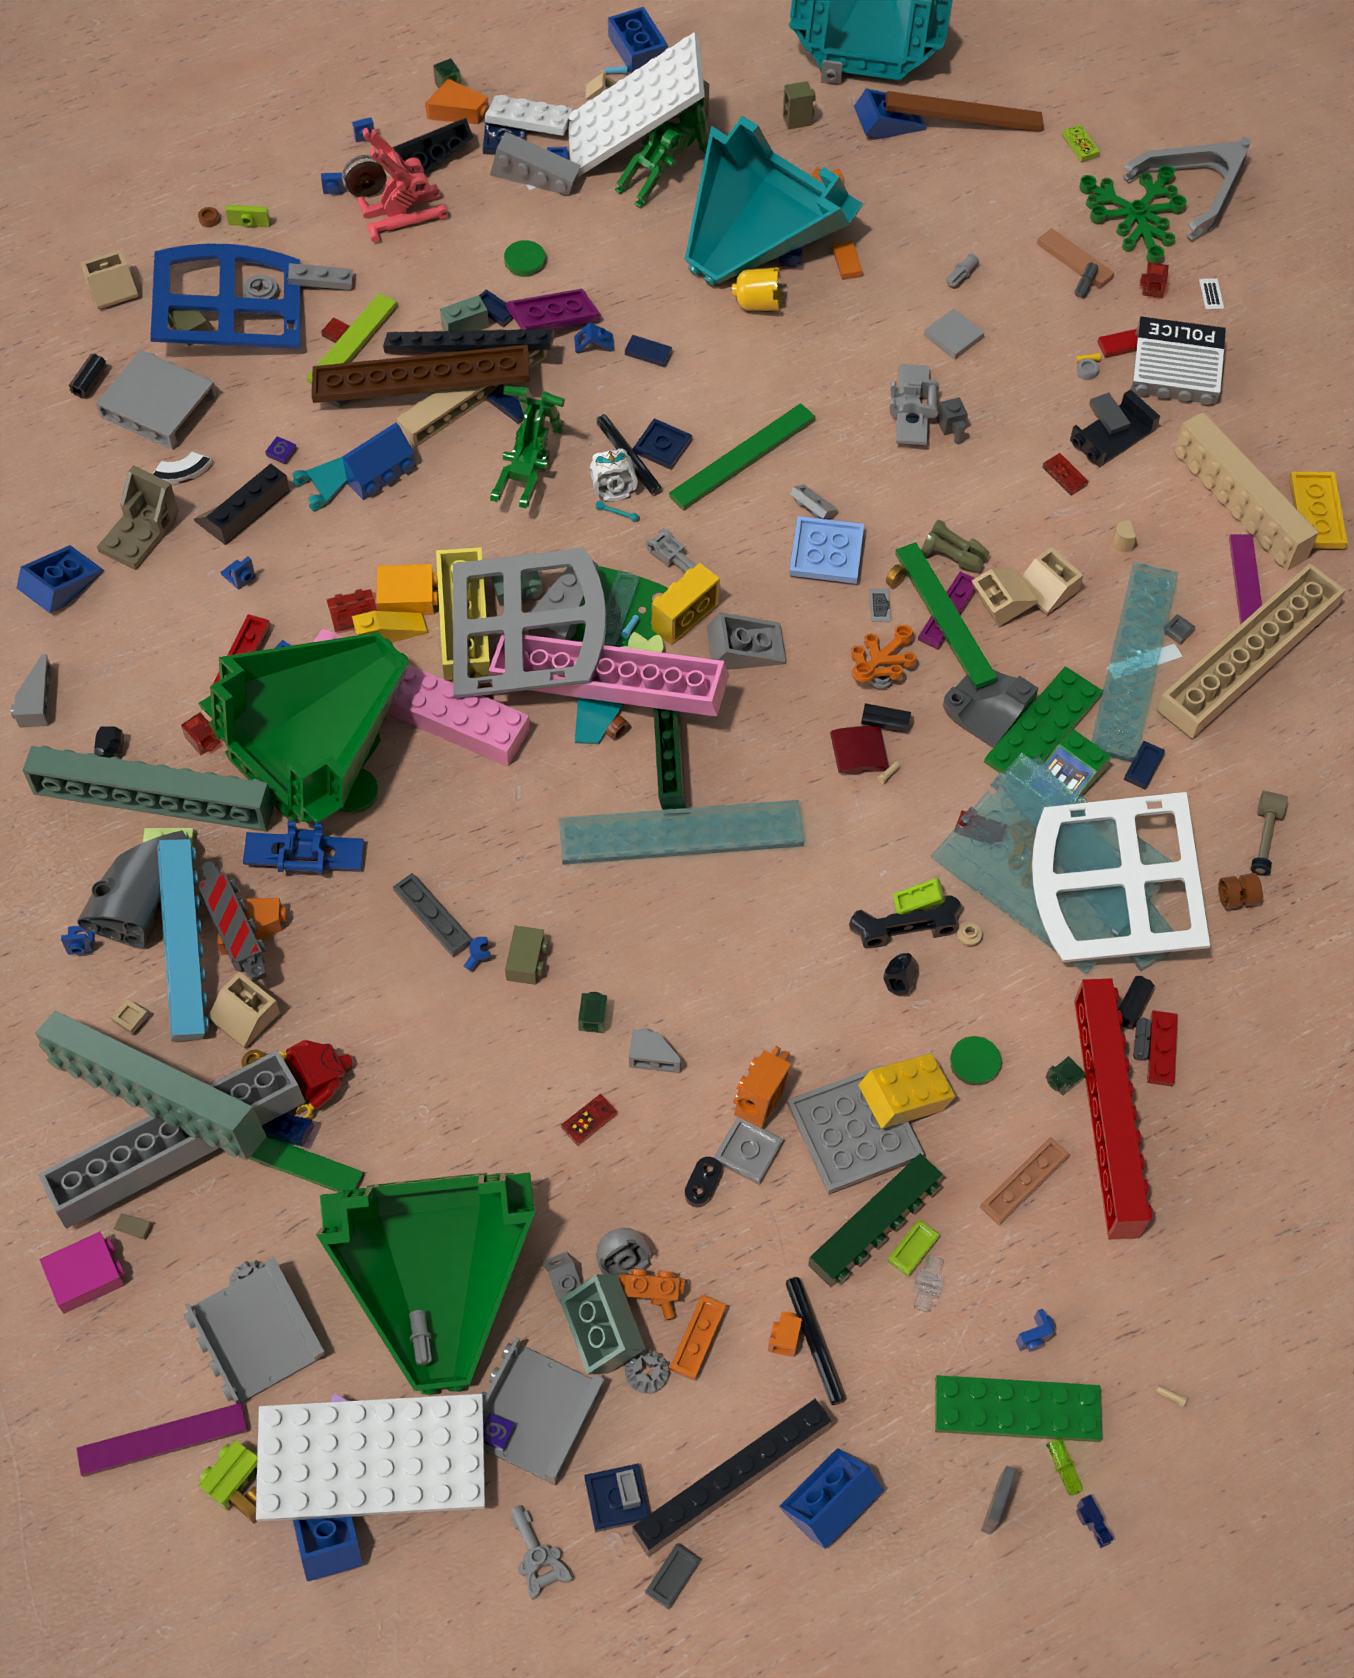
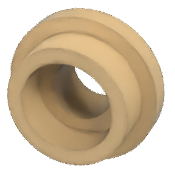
(969, 940)

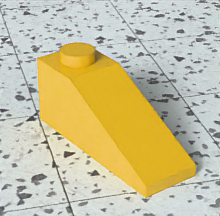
(390, 624)

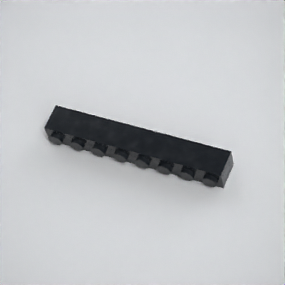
(731, 1477)

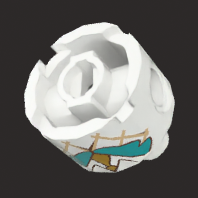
(613, 475)

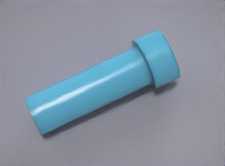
(612, 70)
(627, 631)

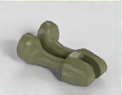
(970, 555)

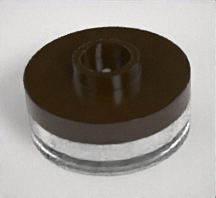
(364, 176)

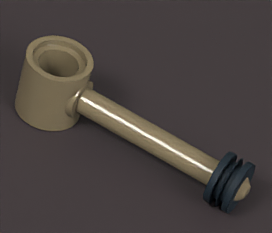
(1271, 806)

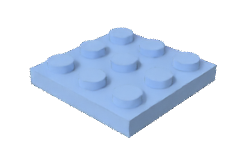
(826, 549)

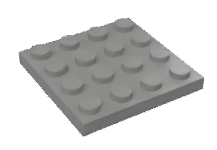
(846, 1135)

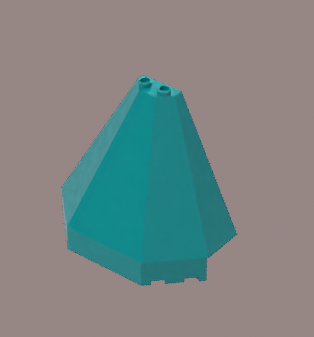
(872, 35)
(758, 205)

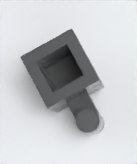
(952, 418)

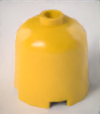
(758, 289)

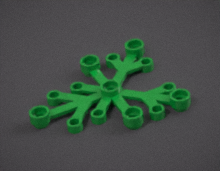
(1137, 210)

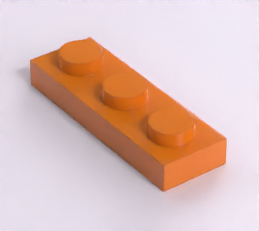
(698, 1337)

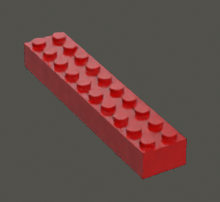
(1112, 1109)

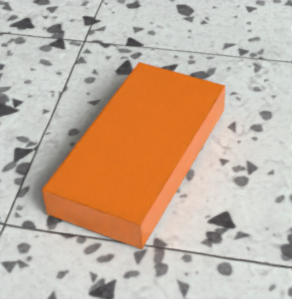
(847, 259)

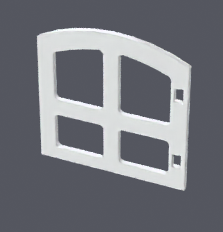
(1131, 876)

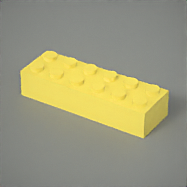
(477, 645)

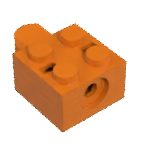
(762, 1086)

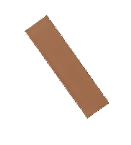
(1073, 256)
(1024, 1181)

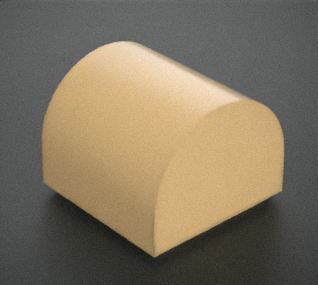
(1124, 536)

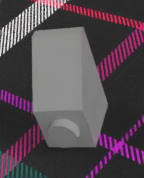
(652, 1052)

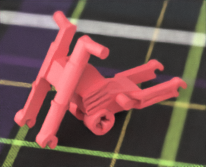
(401, 190)

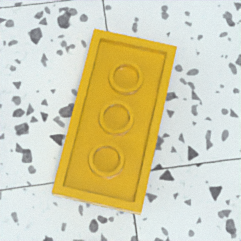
(1319, 502)

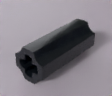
(87, 375)
(886, 717)
(1135, 1000)

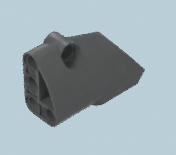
(127, 895)

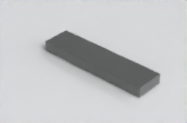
(432, 915)

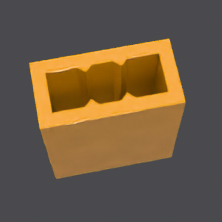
(407, 588)

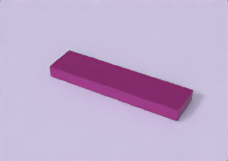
(960, 594)

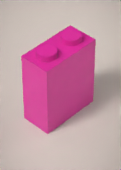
(83, 1272)

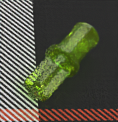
(1065, 1467)

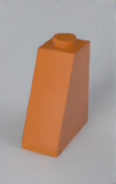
(456, 102)
(266, 915)

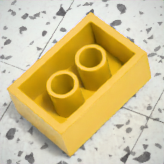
(685, 603)
(906, 1090)

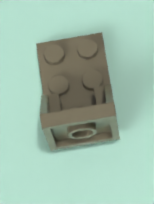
(147, 516)

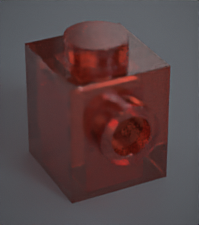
(1154, 280)
(200, 734)

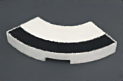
(184, 469)

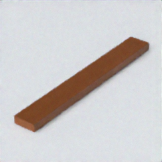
(964, 111)

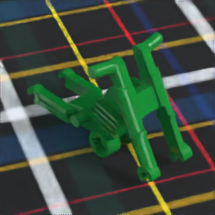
(662, 143)
(530, 443)

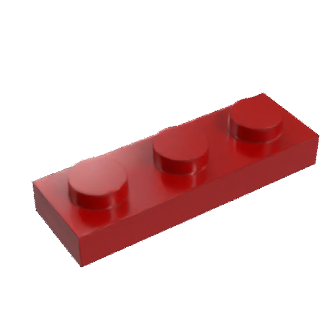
(1162, 1048)

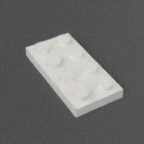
(528, 115)

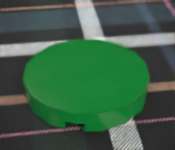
(524, 258)
(363, 793)
(975, 1060)

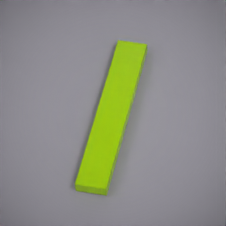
(359, 332)

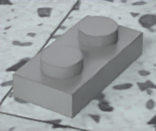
(808, 498)

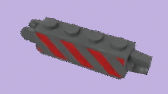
(231, 923)

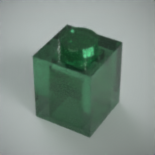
(446, 70)
(592, 1012)

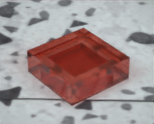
(334, 329)

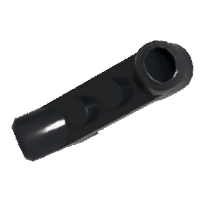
(875, 931)

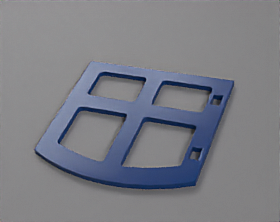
(226, 302)

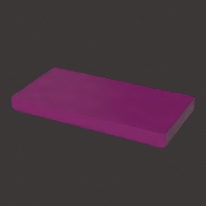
(554, 310)

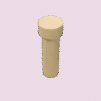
(882, 778)
(1181, 1400)

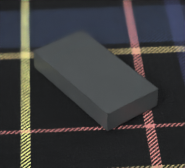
(1109, 413)
(672, 1576)

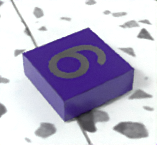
(281, 450)
(497, 1431)

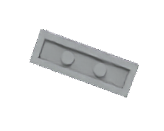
(320, 276)

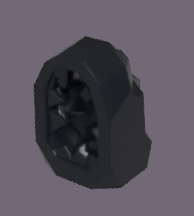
(109, 742)
(900, 974)

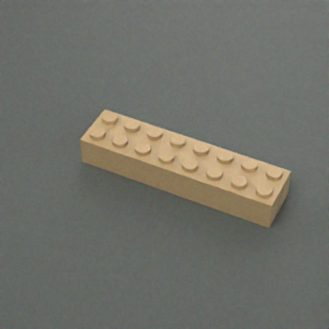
(1245, 491)

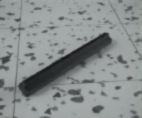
(620, 443)
(815, 1341)

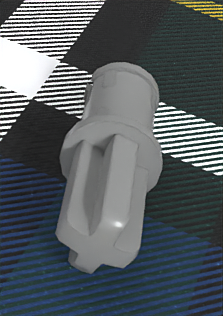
(962, 270)
(420, 1337)

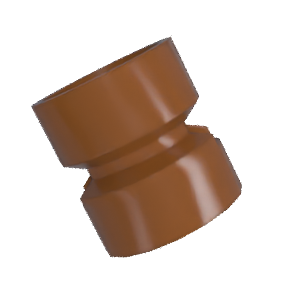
(1235, 891)

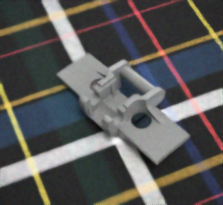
(906, 403)

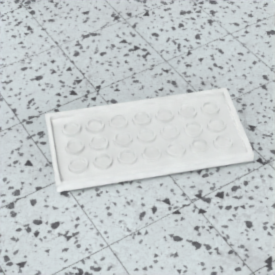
(636, 104)
(370, 1458)

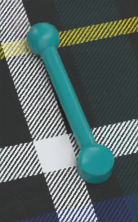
(600, 506)

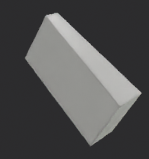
(628, 1489)

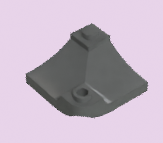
(990, 709)

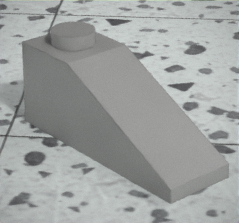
(33, 697)

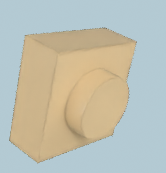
(129, 1016)

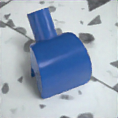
(476, 953)

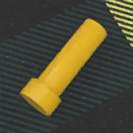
(1096, 357)

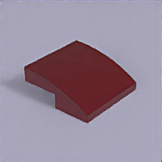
(859, 749)

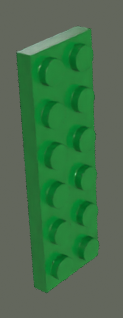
(1046, 720)
(1017, 1408)

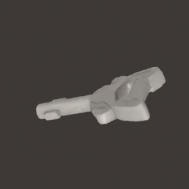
(537, 1557)

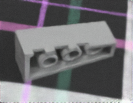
(533, 165)
(563, 594)

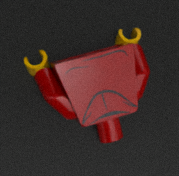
(316, 1072)

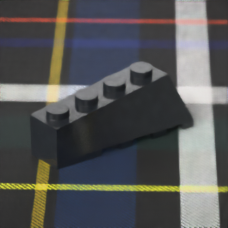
(436, 145)
(245, 505)

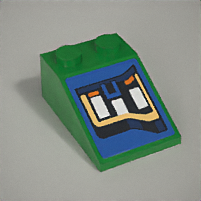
(1078, 762)

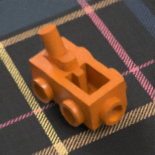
(659, 1288)

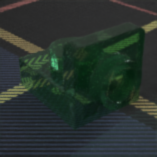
(1065, 1076)

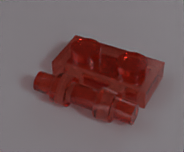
(342, 614)

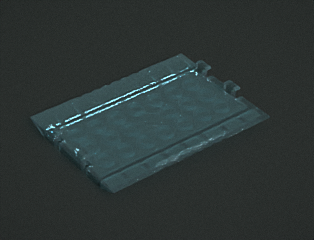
(997, 855)

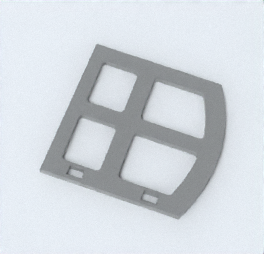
(515, 622)

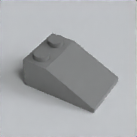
(745, 641)

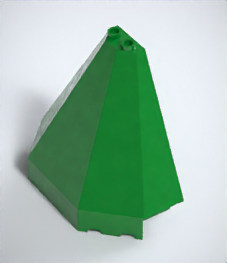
(305, 716)
(435, 1250)

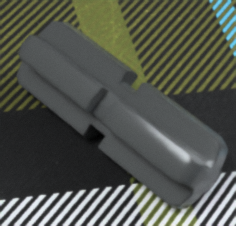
(1084, 282)
(1142, 1044)

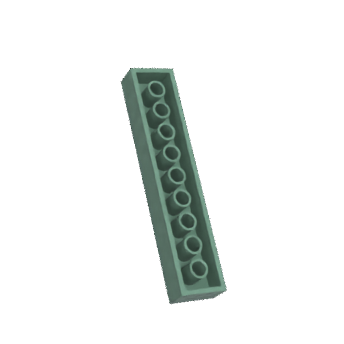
(149, 788)
(151, 1086)

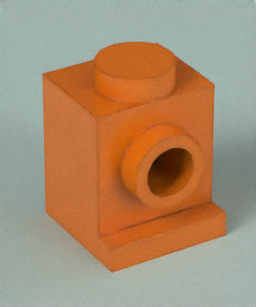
(785, 1334)

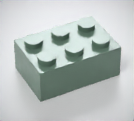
(602, 1324)

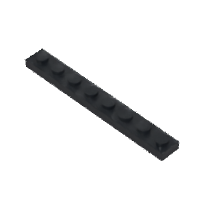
(466, 340)

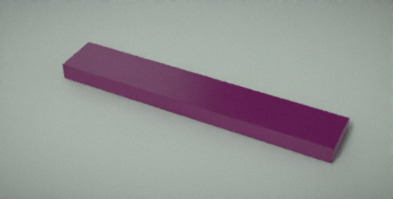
(1245, 575)
(161, 1439)

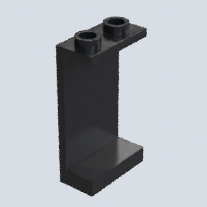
(1101, 446)

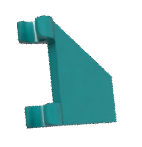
(326, 478)
(593, 719)

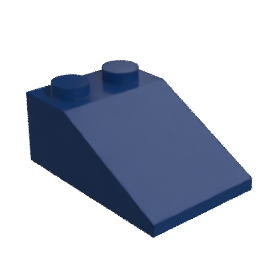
(883, 123)
(57, 578)
(327, 1546)

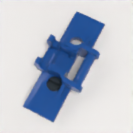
(276, 849)

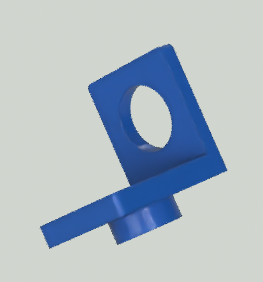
(594, 334)
(241, 572)
(77, 943)

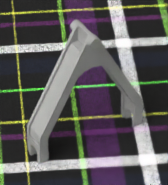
(1224, 157)

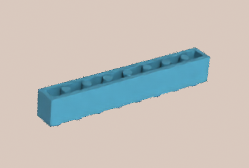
(181, 940)

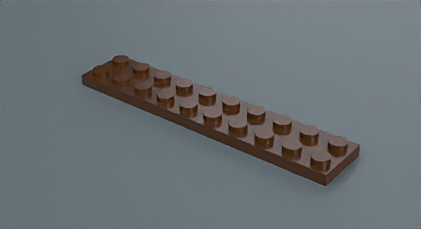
(420, 373)

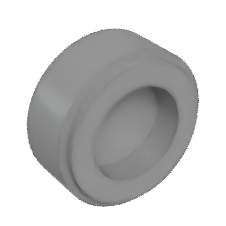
(1087, 369)

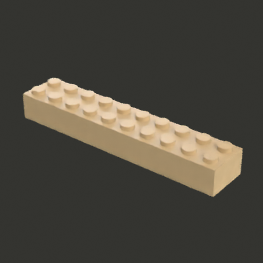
(1250, 650)

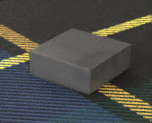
(1179, 629)

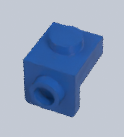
(1034, 1338)

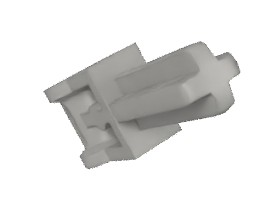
(669, 550)

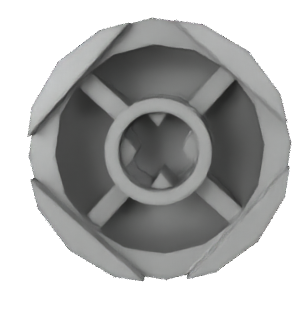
(621, 1251)

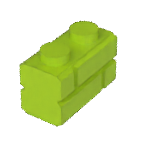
(230, 1473)

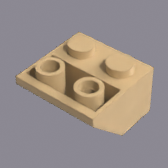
(109, 279)
(1052, 580)
(1003, 593)
(243, 1010)

